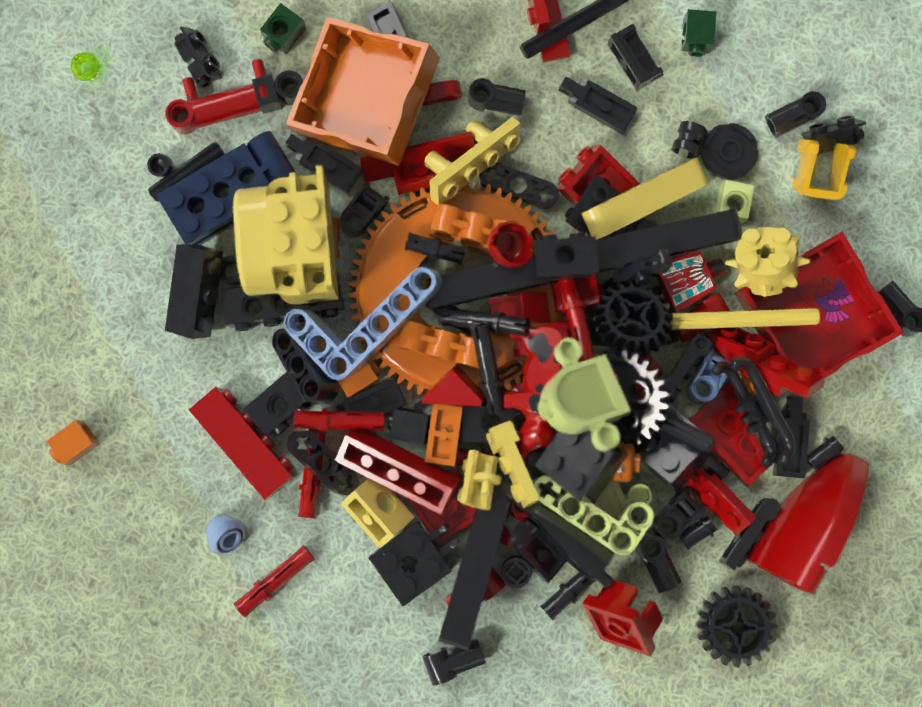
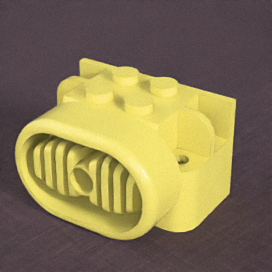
(287, 239)

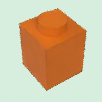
(72, 443)

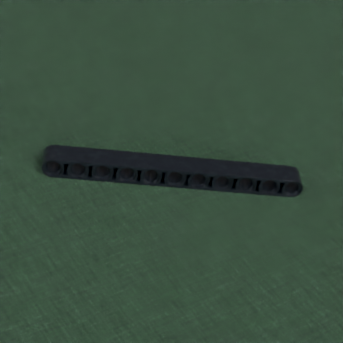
(612, 253)

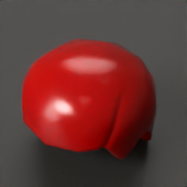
(510, 244)

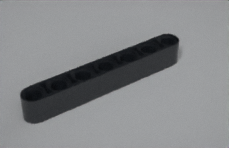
(476, 567)

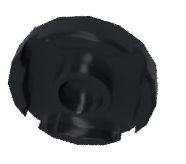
(733, 159)

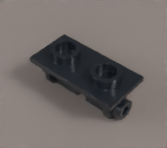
(192, 46)
(844, 131)

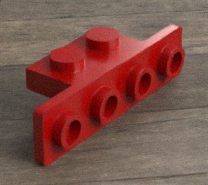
(544, 15)
(412, 172)

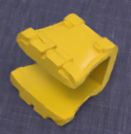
(840, 162)

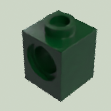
(282, 18)
(699, 32)

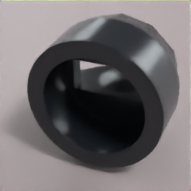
(156, 169)

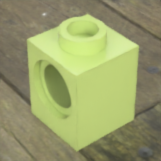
(737, 191)

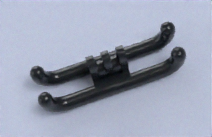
(758, 409)

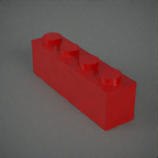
(242, 442)
(398, 469)

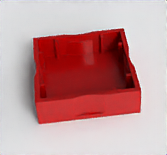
(811, 344)

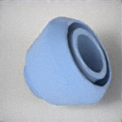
(225, 534)

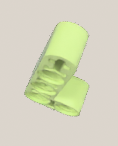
(610, 525)

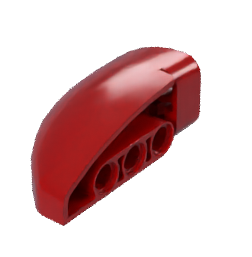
(813, 524)

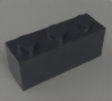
(194, 291)

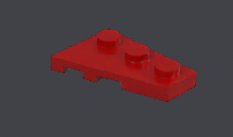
(733, 443)

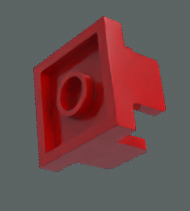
(621, 624)

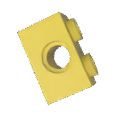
(377, 511)

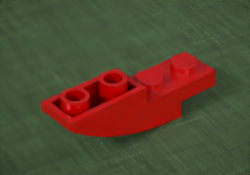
(776, 370)

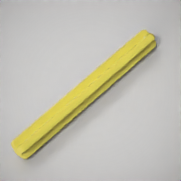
(735, 319)

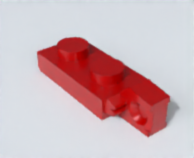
(721, 501)

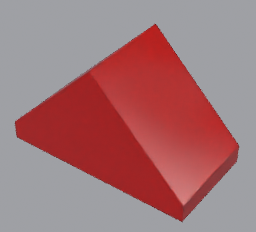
(454, 389)

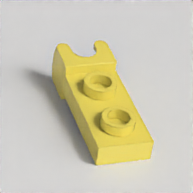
(503, 440)

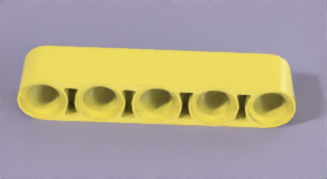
(645, 198)

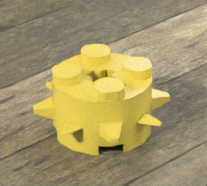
(767, 260)

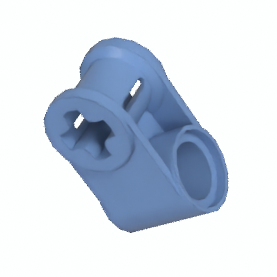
(704, 375)

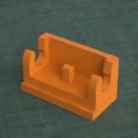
(444, 434)

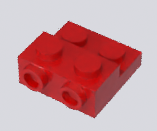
(594, 162)

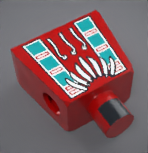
(689, 279)

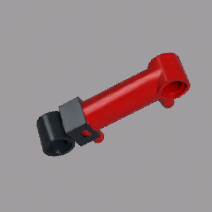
(258, 97)

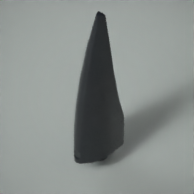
(575, 545)

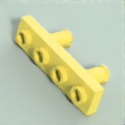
(466, 169)

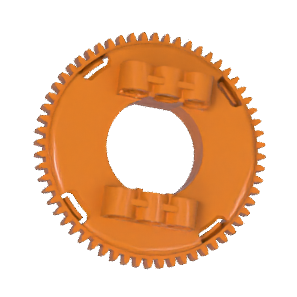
(421, 350)

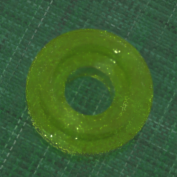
(77, 62)

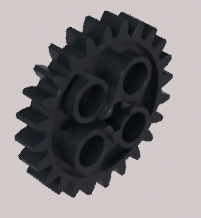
(632, 371)

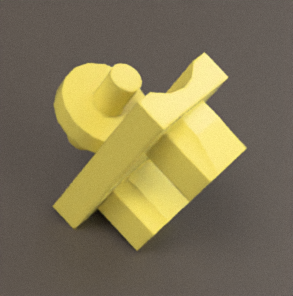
(479, 480)

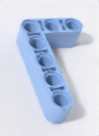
(368, 328)

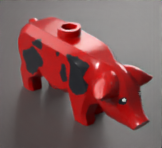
(538, 371)

